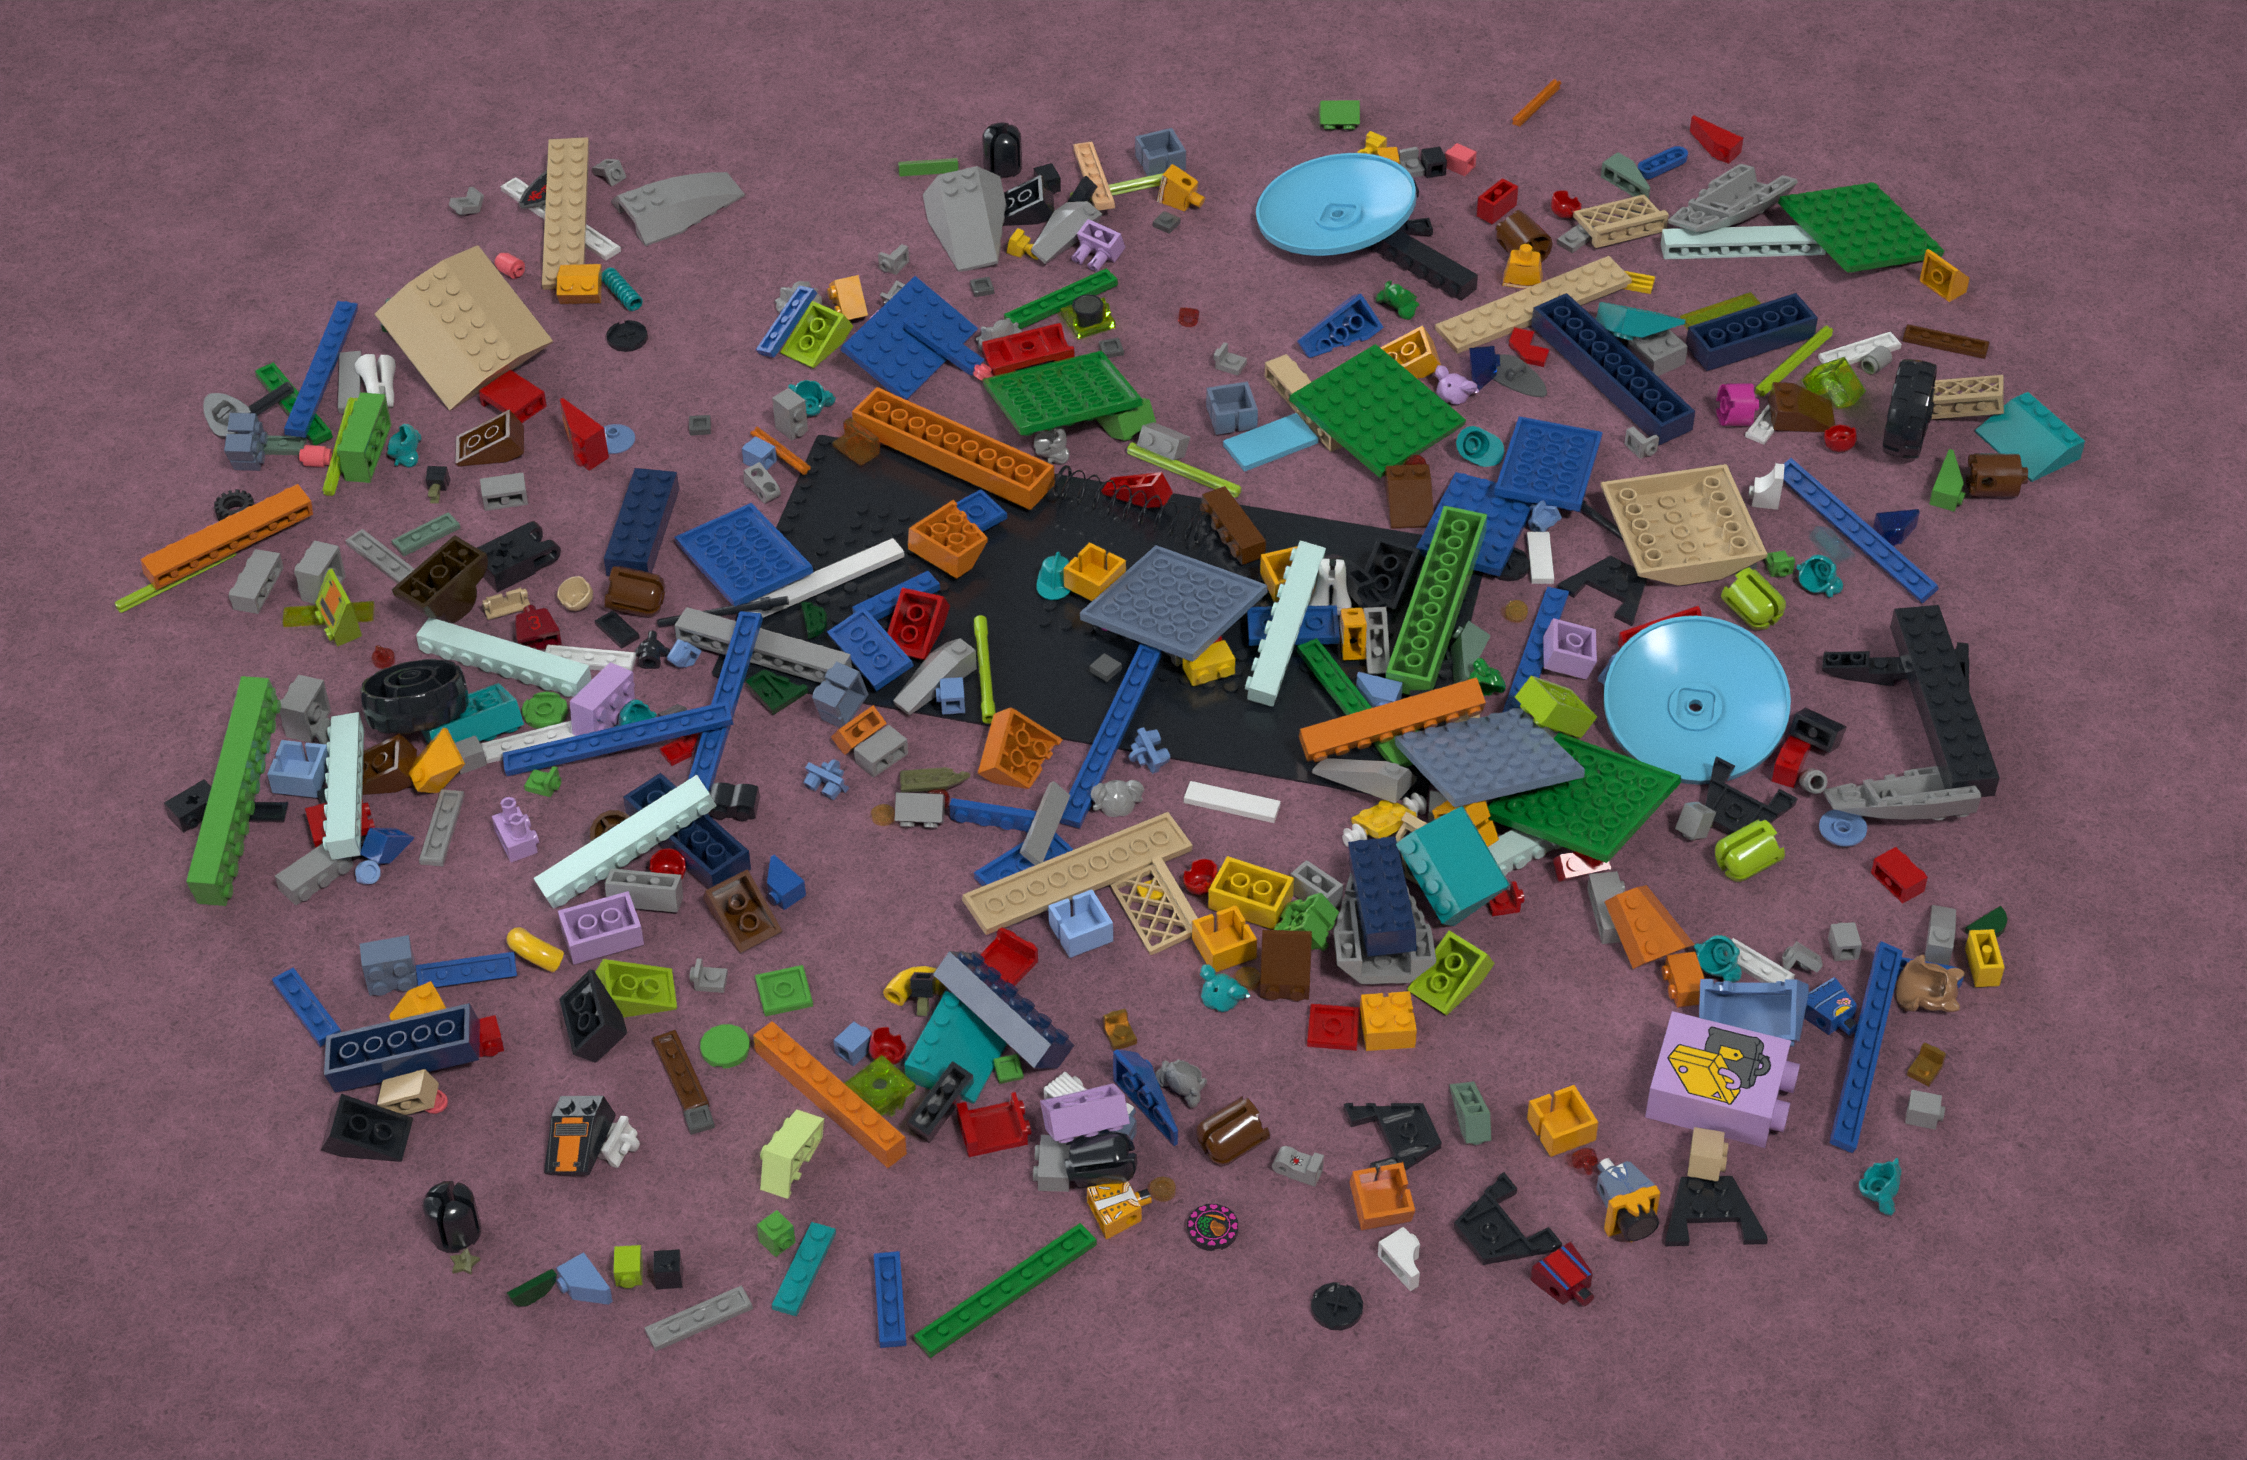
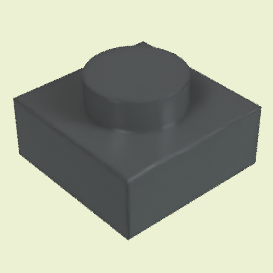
(1166, 222)

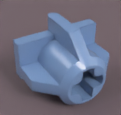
(1543, 517)
(683, 654)

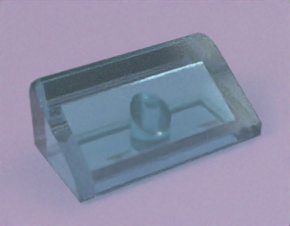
(1830, 544)

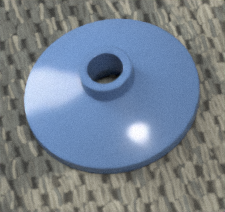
(618, 438)
(1836, 821)

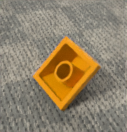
(1943, 277)
(436, 764)

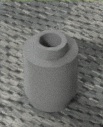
(1876, 360)
(1819, 783)

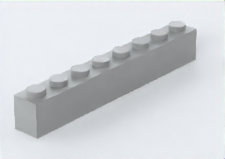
(770, 650)

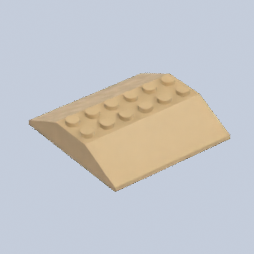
(462, 326)
(1685, 525)

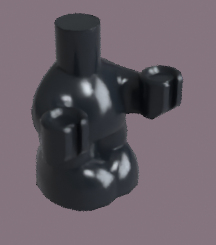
(650, 652)

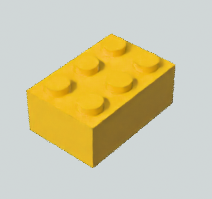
(1254, 889)

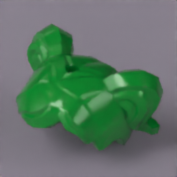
(1399, 299)
(1488, 678)

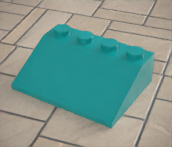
(1632, 322)
(2034, 434)
(487, 714)
(1453, 866)
(955, 1036)

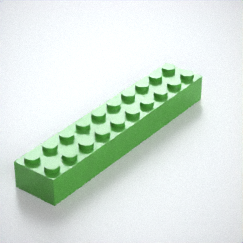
(1437, 599)
(233, 792)

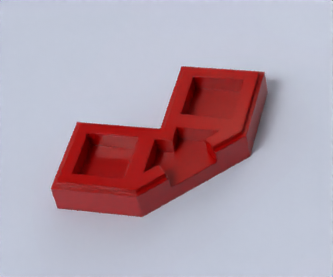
(1530, 354)
(679, 749)

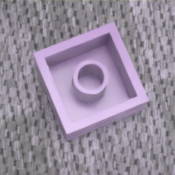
(1570, 648)

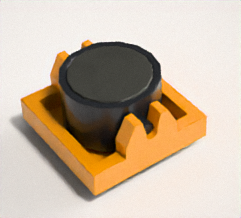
(1633, 1214)

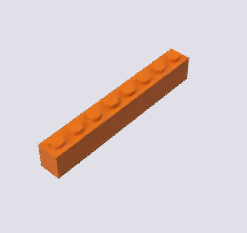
(226, 536)
(1392, 720)
(830, 1094)

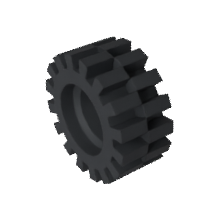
(231, 500)

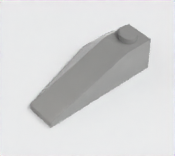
(1062, 229)
(948, 661)
(1372, 777)

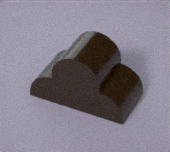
(445, 581)

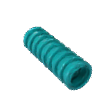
(621, 289)

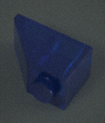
(1483, 365)
(1896, 525)

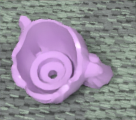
(1459, 389)

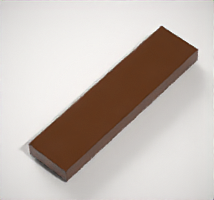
(1946, 341)
(680, 1070)

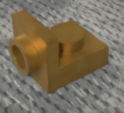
(1118, 1029)
(1927, 1064)

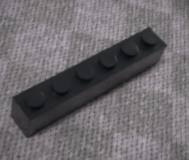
(1427, 264)

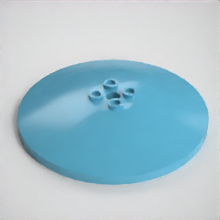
(1305, 203)
(1703, 664)

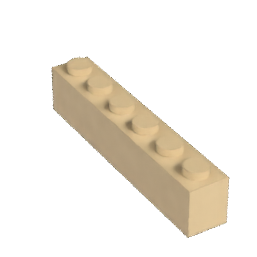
(1287, 379)

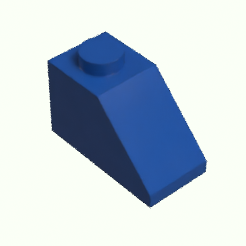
(385, 844)
(783, 884)

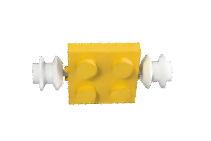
(1383, 818)

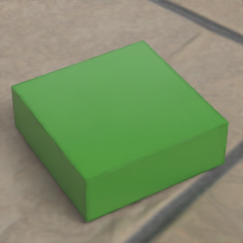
(1008, 1068)

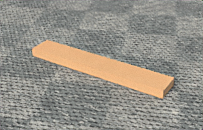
(1091, 167)

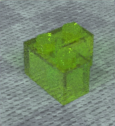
(1837, 380)

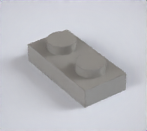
(1574, 238)

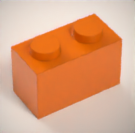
(858, 730)
(1684, 978)

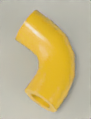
(534, 949)
(899, 989)

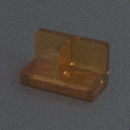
(857, 442)

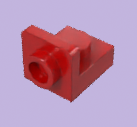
(1507, 901)

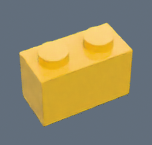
(1212, 664)
(1984, 958)

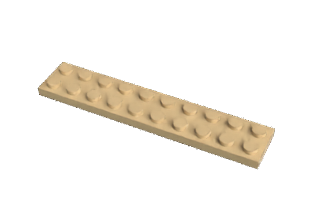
(565, 206)
(1516, 310)
(1075, 872)

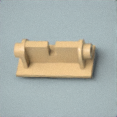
(498, 606)

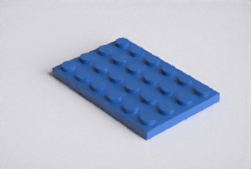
(893, 353)
(1548, 463)
(1504, 519)
(743, 555)

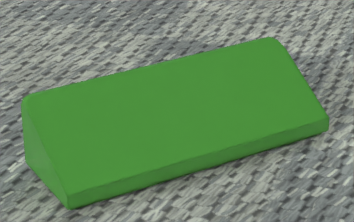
(928, 167)

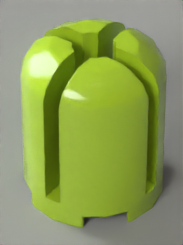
(1754, 600)
(1748, 851)

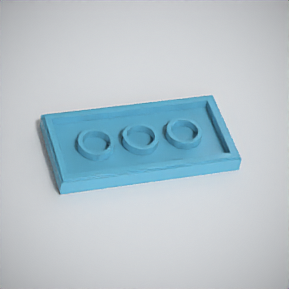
(1270, 442)

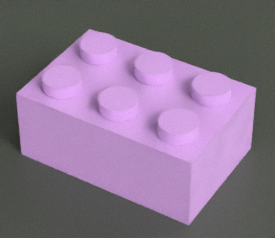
(601, 700)
(601, 927)
(1085, 1113)

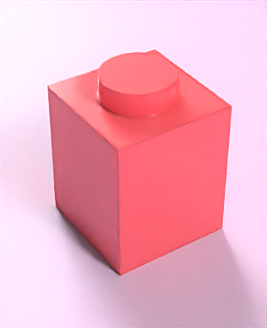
(1460, 159)

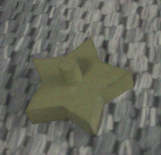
(464, 1262)

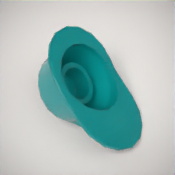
(1486, 446)
(1051, 578)

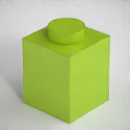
(628, 1266)

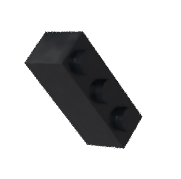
(941, 1102)

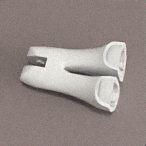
(386, 368)
(1331, 577)

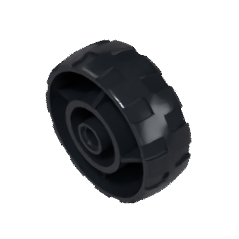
(1910, 408)
(414, 696)

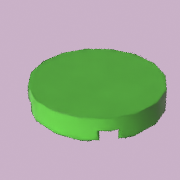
(546, 715)
(725, 1046)

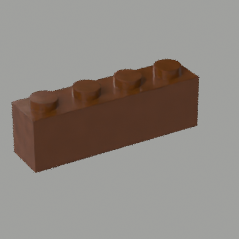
(1233, 525)

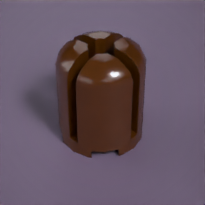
(635, 592)
(1231, 1132)

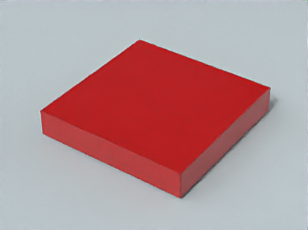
(1333, 1027)

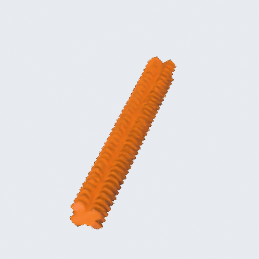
(1542, 97)
(782, 451)

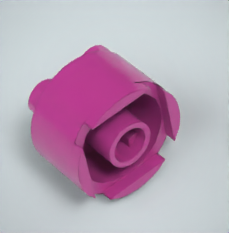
(1736, 404)

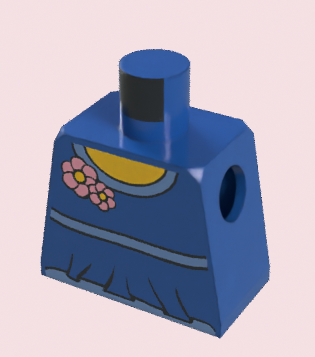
(1831, 1008)

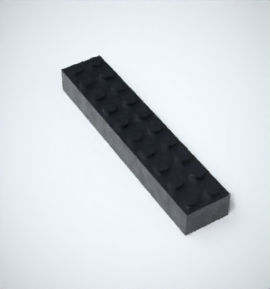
(1943, 699)

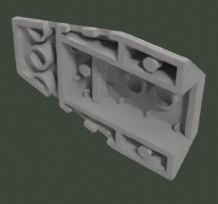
(1731, 200)
(676, 203)
(967, 216)
(1911, 796)
(1379, 969)

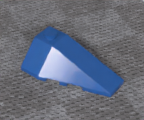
(1345, 324)
(1140, 1084)

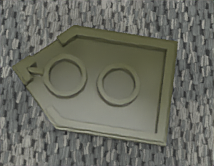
(930, 779)

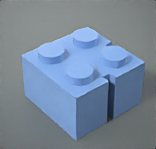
(293, 774)
(1087, 927)

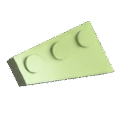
(788, 1151)

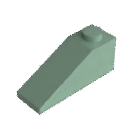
(1624, 175)
(1466, 648)
(1471, 1113)

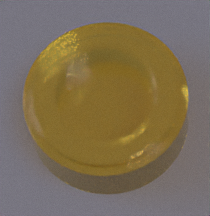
(1516, 611)
(883, 814)
(1248, 978)
(1162, 1189)

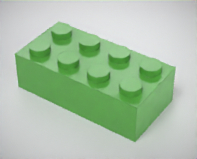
(364, 437)

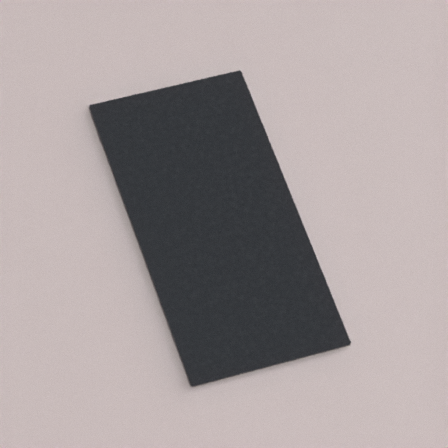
(1041, 646)

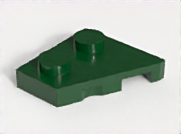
(774, 691)

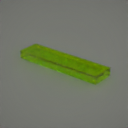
(1720, 309)
(306, 616)

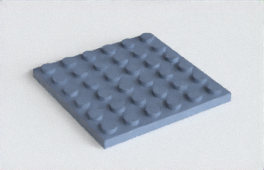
(1173, 603)
(1488, 757)

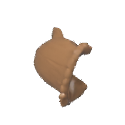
(1928, 986)

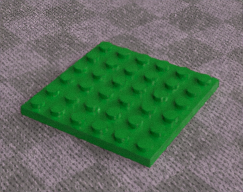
(1860, 226)
(1062, 393)
(1377, 410)
(1591, 812)

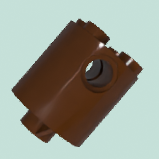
(1520, 230)
(1995, 475)

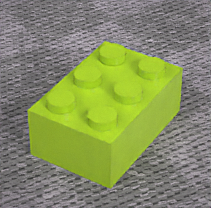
(1555, 707)

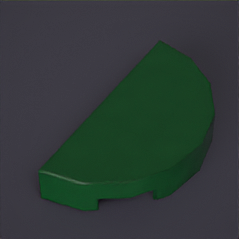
(814, 618)
(1994, 920)
(533, 1289)

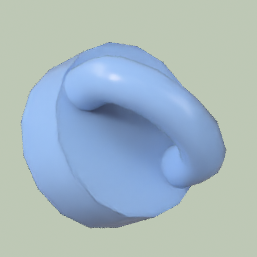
(367, 872)

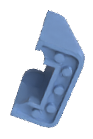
(1758, 1007)

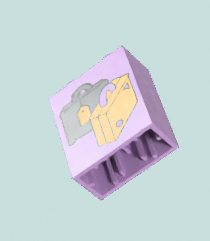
(1722, 1079)

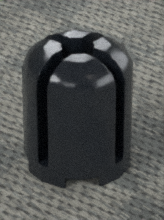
(1002, 149)
(1101, 1160)
(451, 1216)

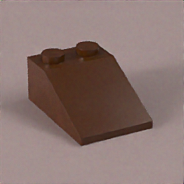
(1799, 409)
(491, 442)
(1409, 495)
(388, 766)
(742, 911)
(1285, 964)

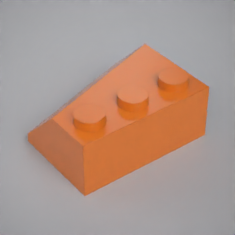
(947, 540)
(1015, 749)
(1645, 926)

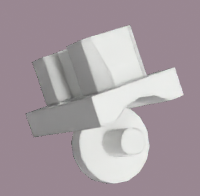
(620, 1141)

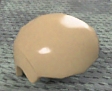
(575, 593)

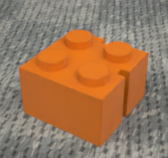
(1380, 1201)

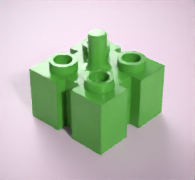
(1312, 915)

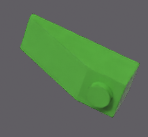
(1948, 487)

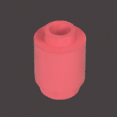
(510, 265)
(315, 456)

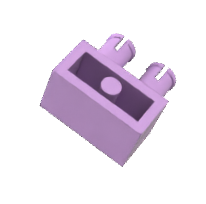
(1098, 240)
(515, 831)

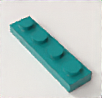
(804, 1269)

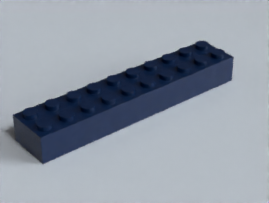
(1613, 368)

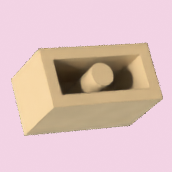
(409, 1092)
(1707, 1154)

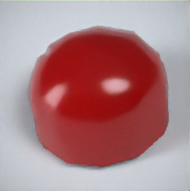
(1563, 205)
(1840, 438)
(668, 862)
(1202, 872)
(886, 1044)

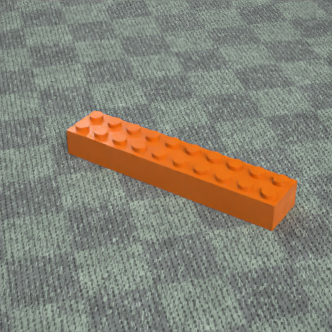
(955, 448)

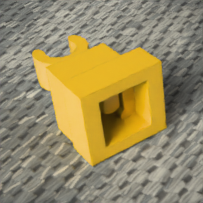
(1373, 142)
(1020, 244)

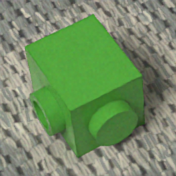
(776, 1233)

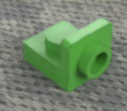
(1779, 563)
(543, 782)

